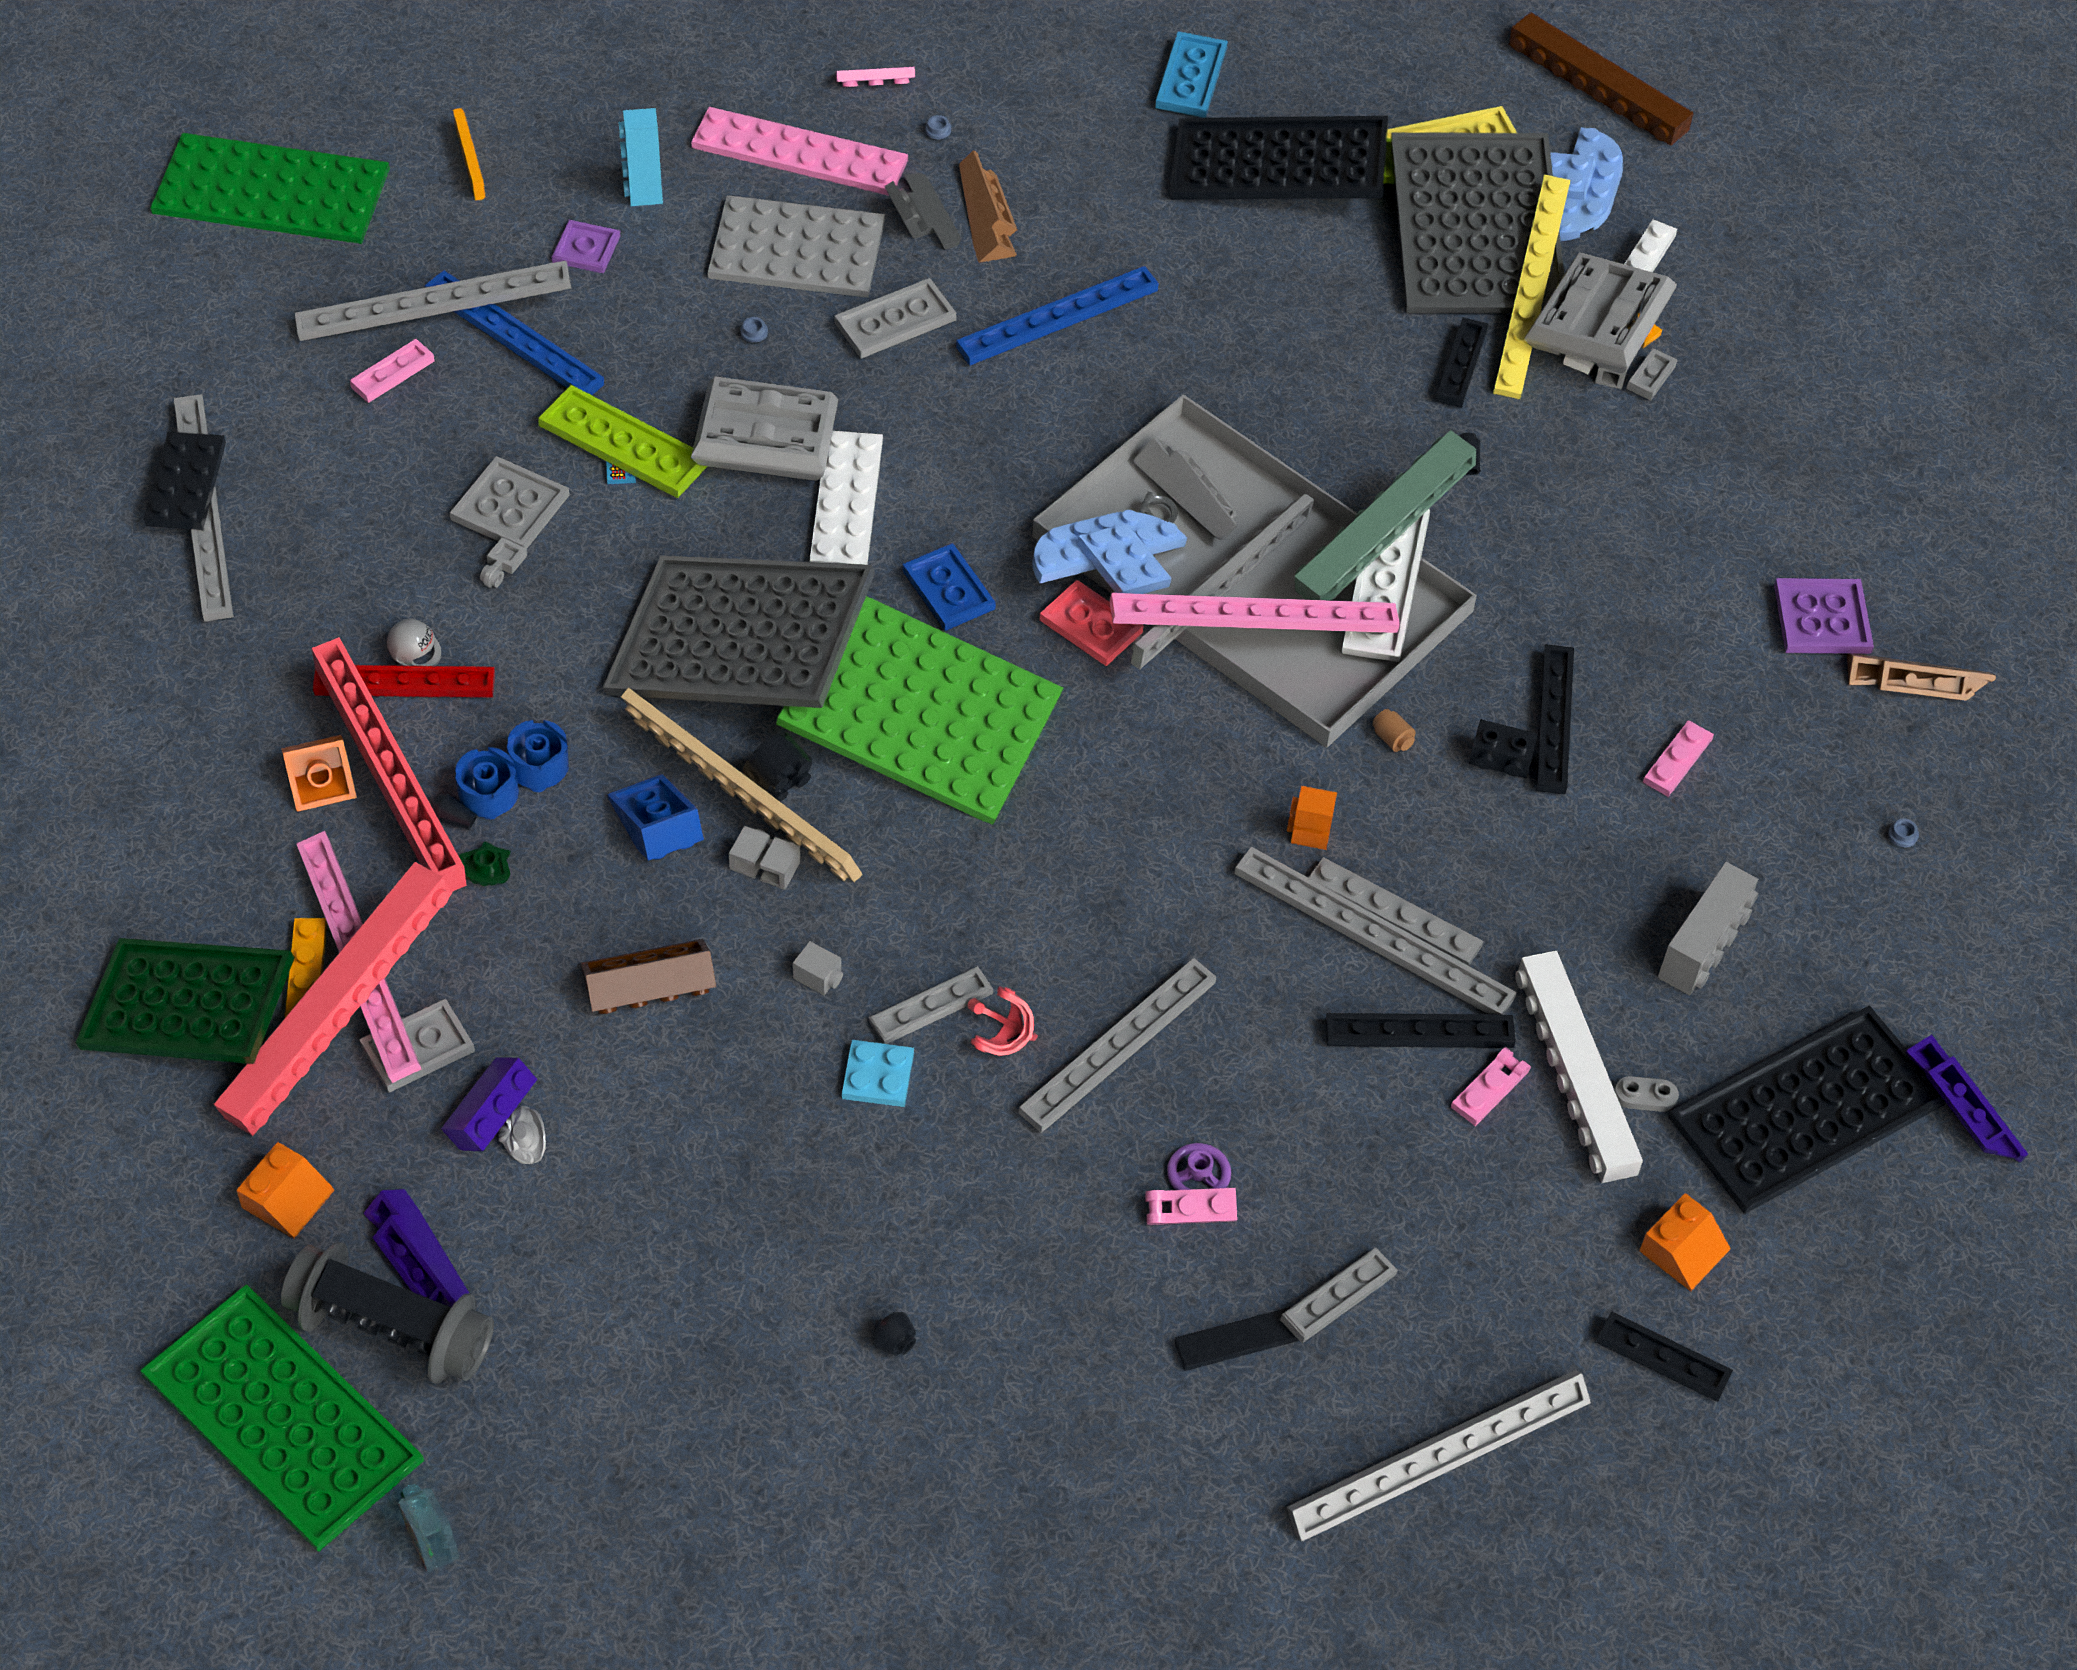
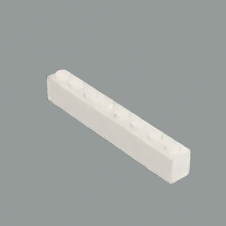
(1578, 1067)

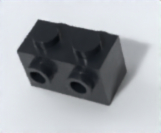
(1503, 748)

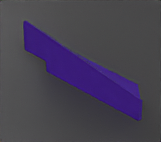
(1966, 1100)
(413, 1247)

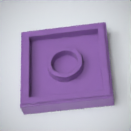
(586, 246)

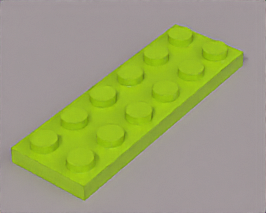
(622, 440)

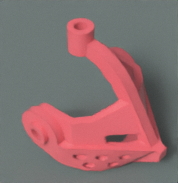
(1012, 1025)

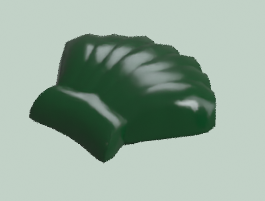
(486, 865)

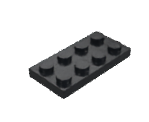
(185, 480)

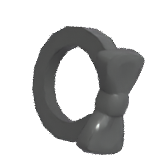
(1150, 499)

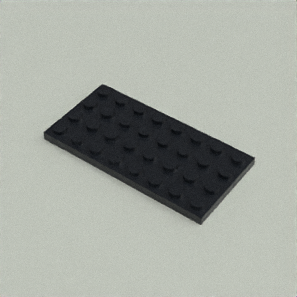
(1280, 158)
(1806, 1109)

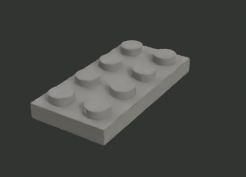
(895, 318)

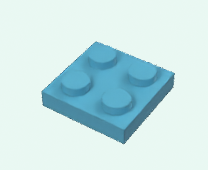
(878, 1073)

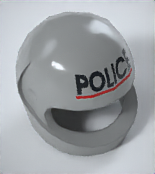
(411, 640)

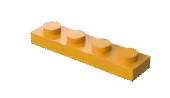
(309, 951)

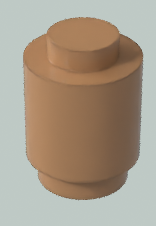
(1394, 730)

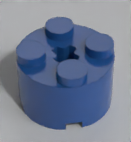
(538, 754)
(487, 782)

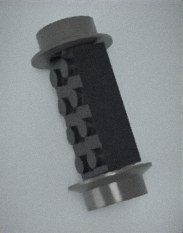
(448, 1336)

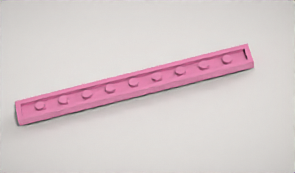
(1253, 613)
(344, 922)

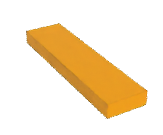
(469, 154)

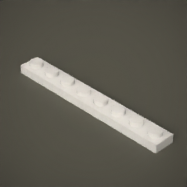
(1644, 256)

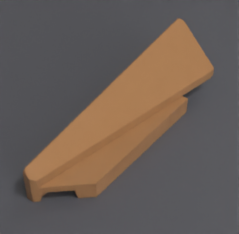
(987, 211)
(1915, 677)

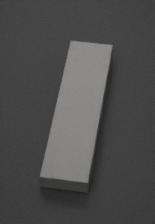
(930, 1005)
(1338, 1295)

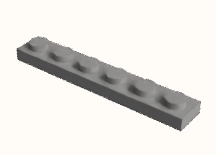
(1398, 911)

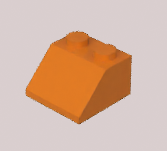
(319, 773)
(284, 1190)
(1685, 1242)

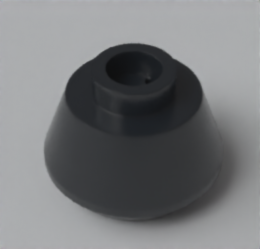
(895, 1334)

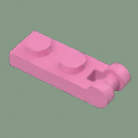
(1490, 1087)
(1192, 1206)

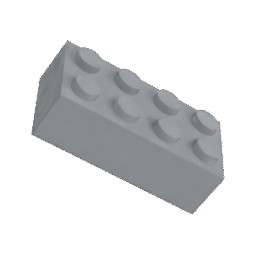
(1709, 929)

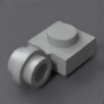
(504, 556)

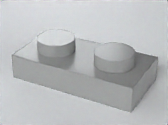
(1651, 374)

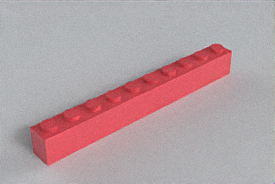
(387, 763)
(333, 999)

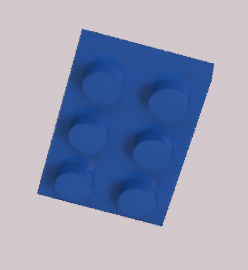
(949, 586)

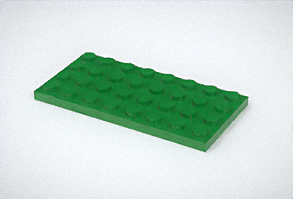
(271, 188)
(282, 1417)

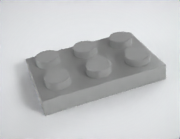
(436, 1039)

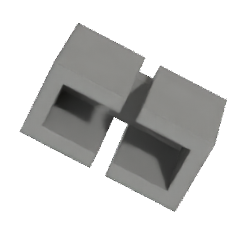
(756, 850)

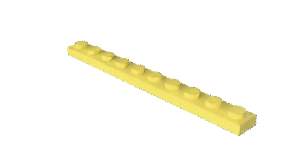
(1531, 286)

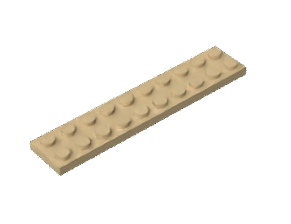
(736, 783)

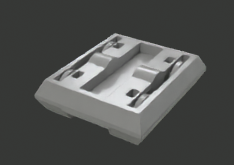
(1598, 310)
(765, 428)

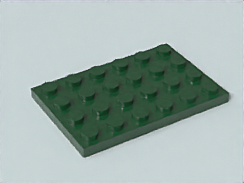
(185, 1000)

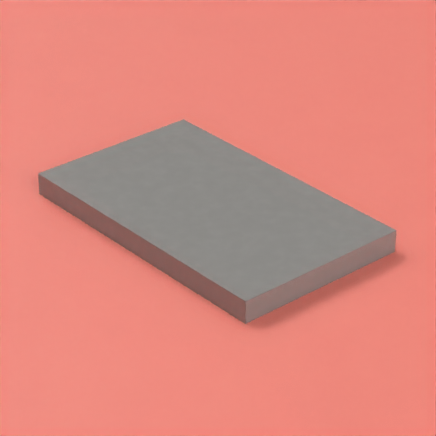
(1287, 669)

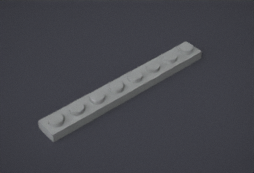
(1117, 1045)

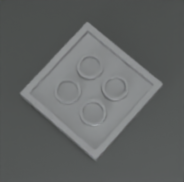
(509, 503)

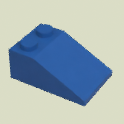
(657, 817)

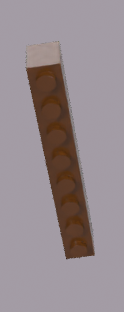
(1601, 79)

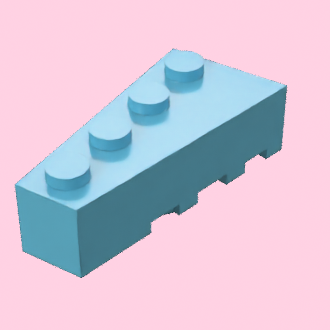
(642, 157)

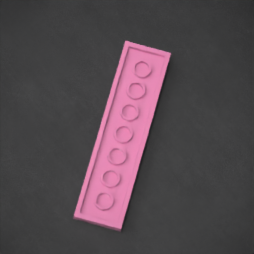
(799, 150)

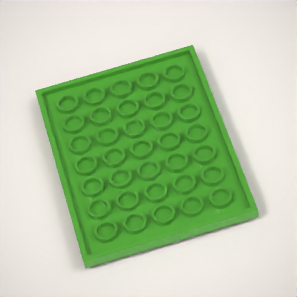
(929, 711)

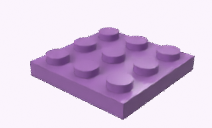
(1823, 616)

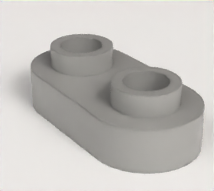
(1647, 1094)

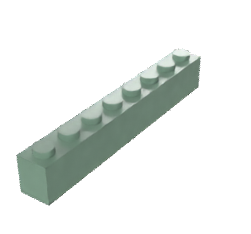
(1385, 518)

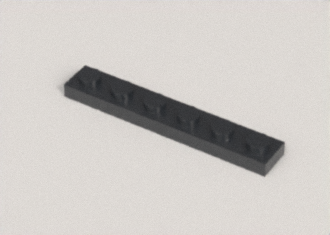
(1555, 719)
(1420, 1030)

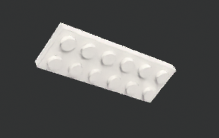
(847, 499)
(1389, 580)

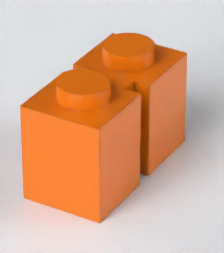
(1311, 817)

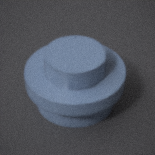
(938, 127)
(754, 330)
(1903, 833)

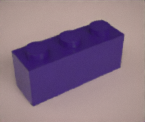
(489, 1104)

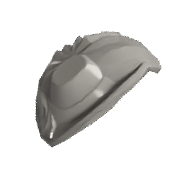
(524, 1135)

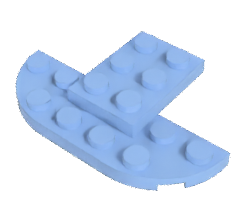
(1594, 180)
(1115, 545)

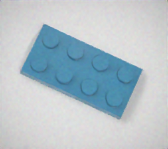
(1191, 74)

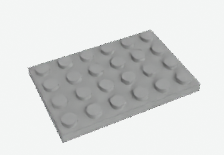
(796, 246)

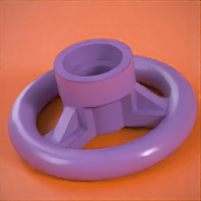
(1200, 1156)

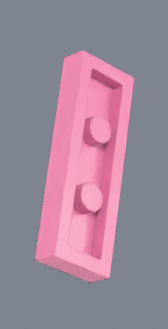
(875, 76)
(392, 370)
(1678, 758)

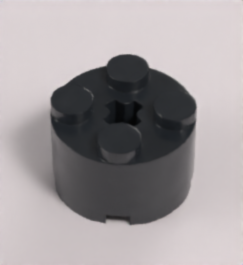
(779, 766)

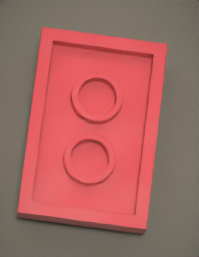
(1087, 622)

